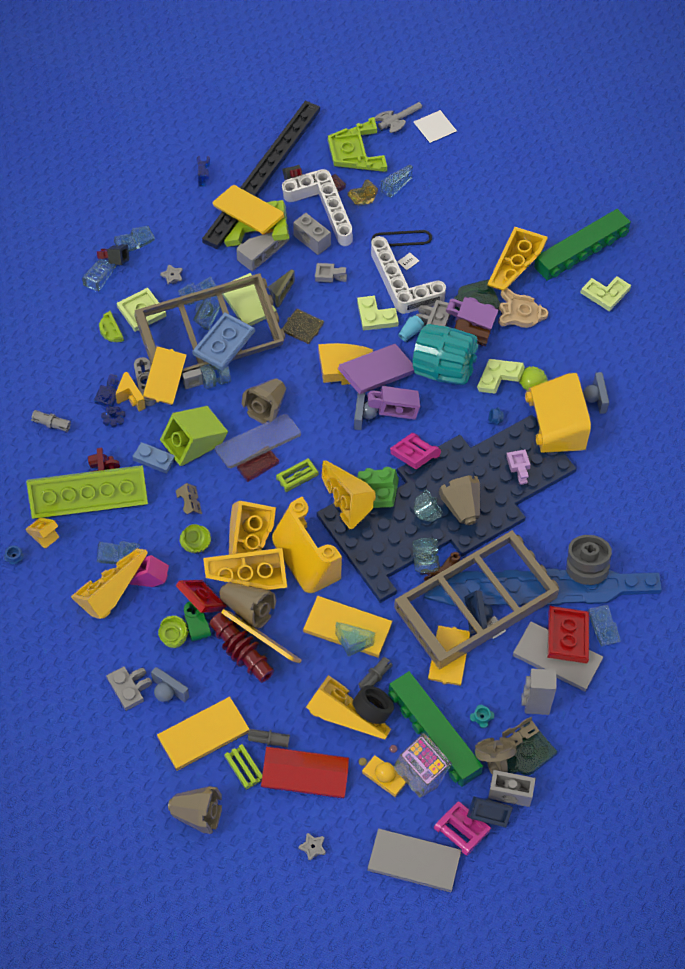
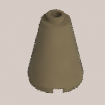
(249, 602)

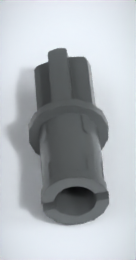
(375, 674)
(269, 738)

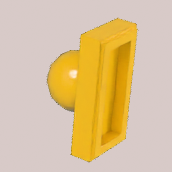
(384, 775)

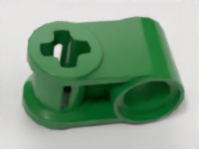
(196, 623)

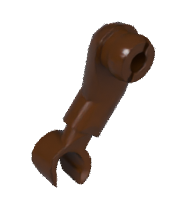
(451, 560)

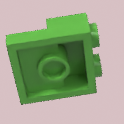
(384, 484)

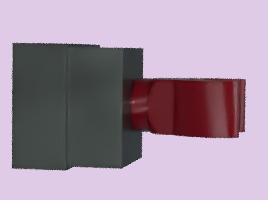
(292, 172)
(116, 254)

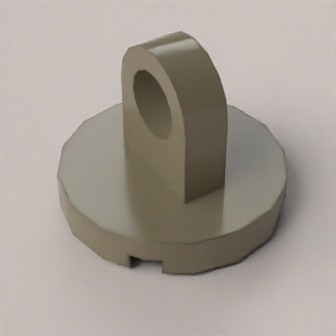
(496, 752)

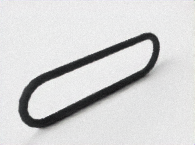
(405, 232)

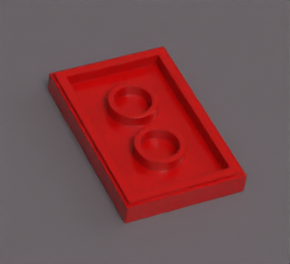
(568, 634)

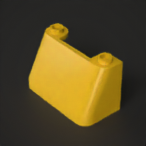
(560, 414)
(310, 565)

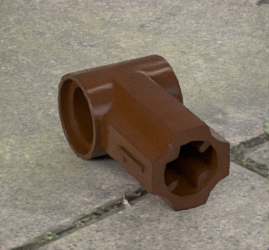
(481, 333)

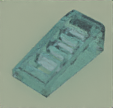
(395, 181)
(97, 284)

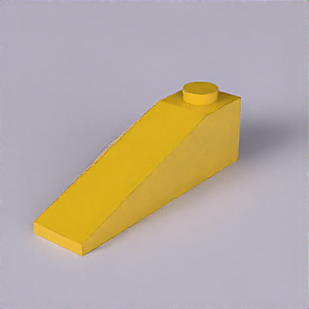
(517, 255)
(349, 493)
(249, 526)
(255, 569)
(104, 593)
(336, 706)

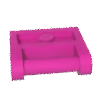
(413, 455)
(471, 828)

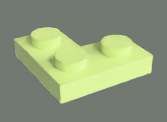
(606, 296)
(373, 318)
(499, 370)

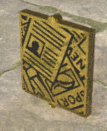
(302, 326)

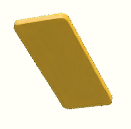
(248, 209)
(261, 636)

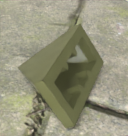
(281, 287)

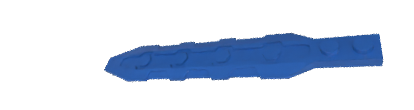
(525, 587)

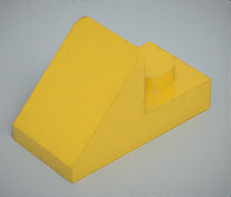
(128, 390)
(43, 531)

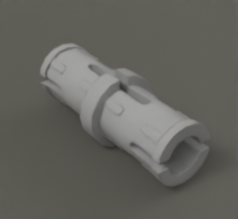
(51, 421)

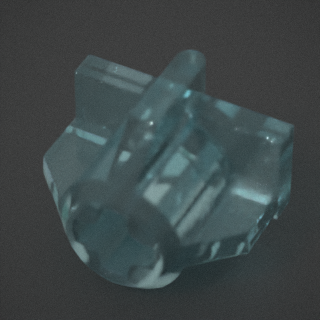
(426, 507)

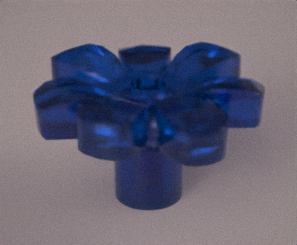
(113, 416)

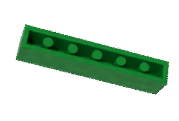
(582, 244)
(428, 719)

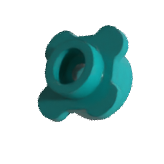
(482, 710)

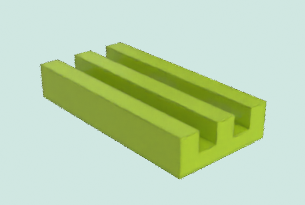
(299, 477)
(235, 752)

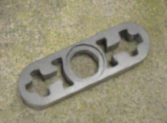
(140, 376)

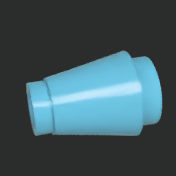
(411, 328)

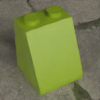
(192, 434)

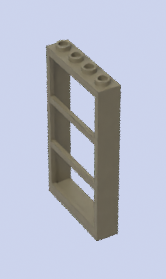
(265, 300)
(426, 637)

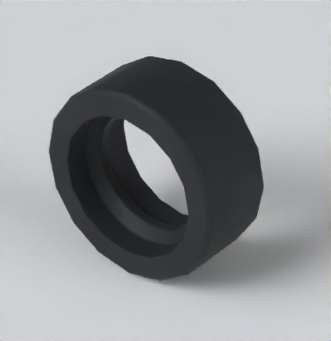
(368, 711)

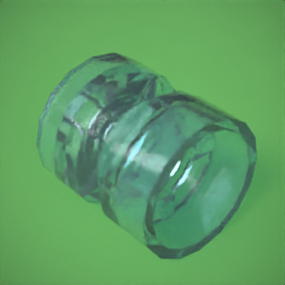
(209, 376)
(425, 552)

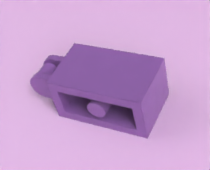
(471, 310)
(395, 402)

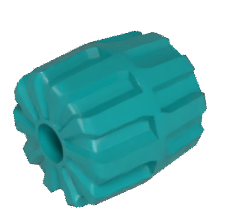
(445, 354)

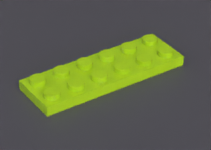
(87, 491)

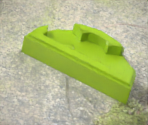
(110, 329)

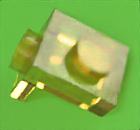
(363, 195)

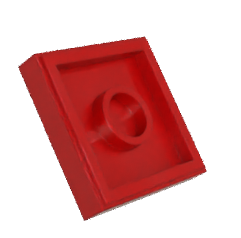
(201, 595)

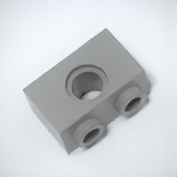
(312, 233)
(511, 788)

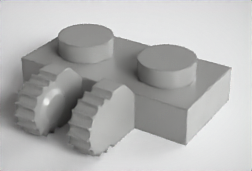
(437, 313)
(125, 688)

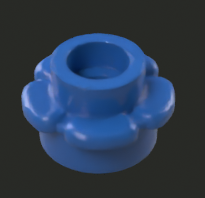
(495, 416)
(13, 550)

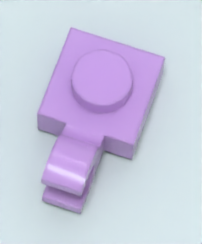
(519, 463)

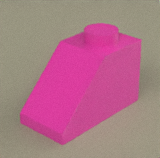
(150, 573)

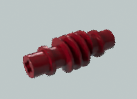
(240, 648)

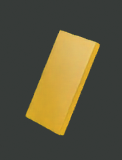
(328, 612)
(203, 733)

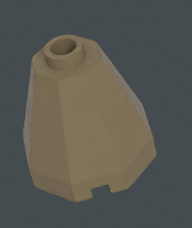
(264, 400)
(463, 498)
(197, 808)

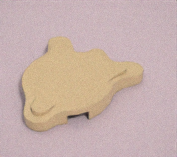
(520, 310)

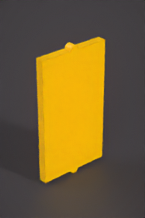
(164, 375)
(453, 671)

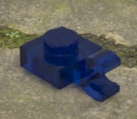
(203, 173)
(107, 394)

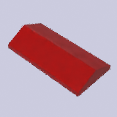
(305, 772)

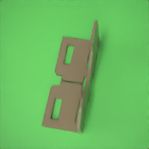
(184, 493)
(524, 731)

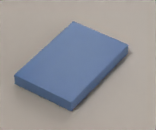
(223, 341)

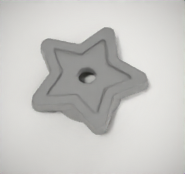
(171, 279)
(313, 852)

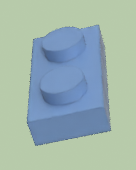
(153, 457)

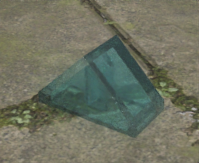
(354, 638)

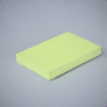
(246, 304)

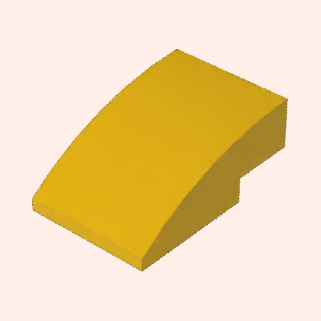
(334, 354)

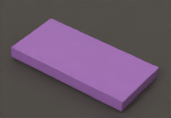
(377, 368)

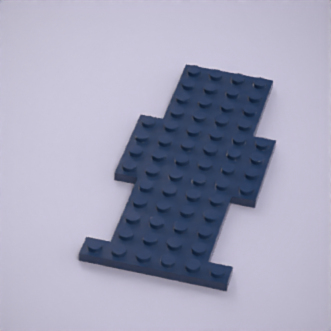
(384, 537)

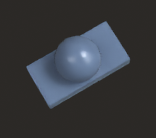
(597, 393)
(363, 410)
(168, 687)

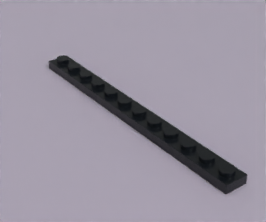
(265, 169)

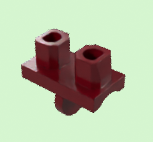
(102, 461)

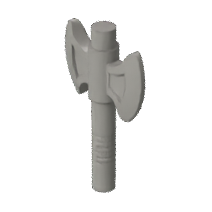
(394, 121)

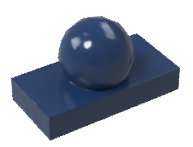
(481, 612)
(489, 811)

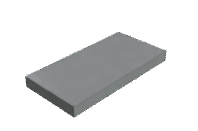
(534, 650)
(414, 860)

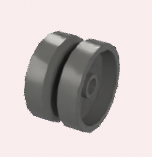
(588, 559)

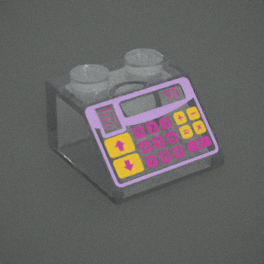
(422, 765)

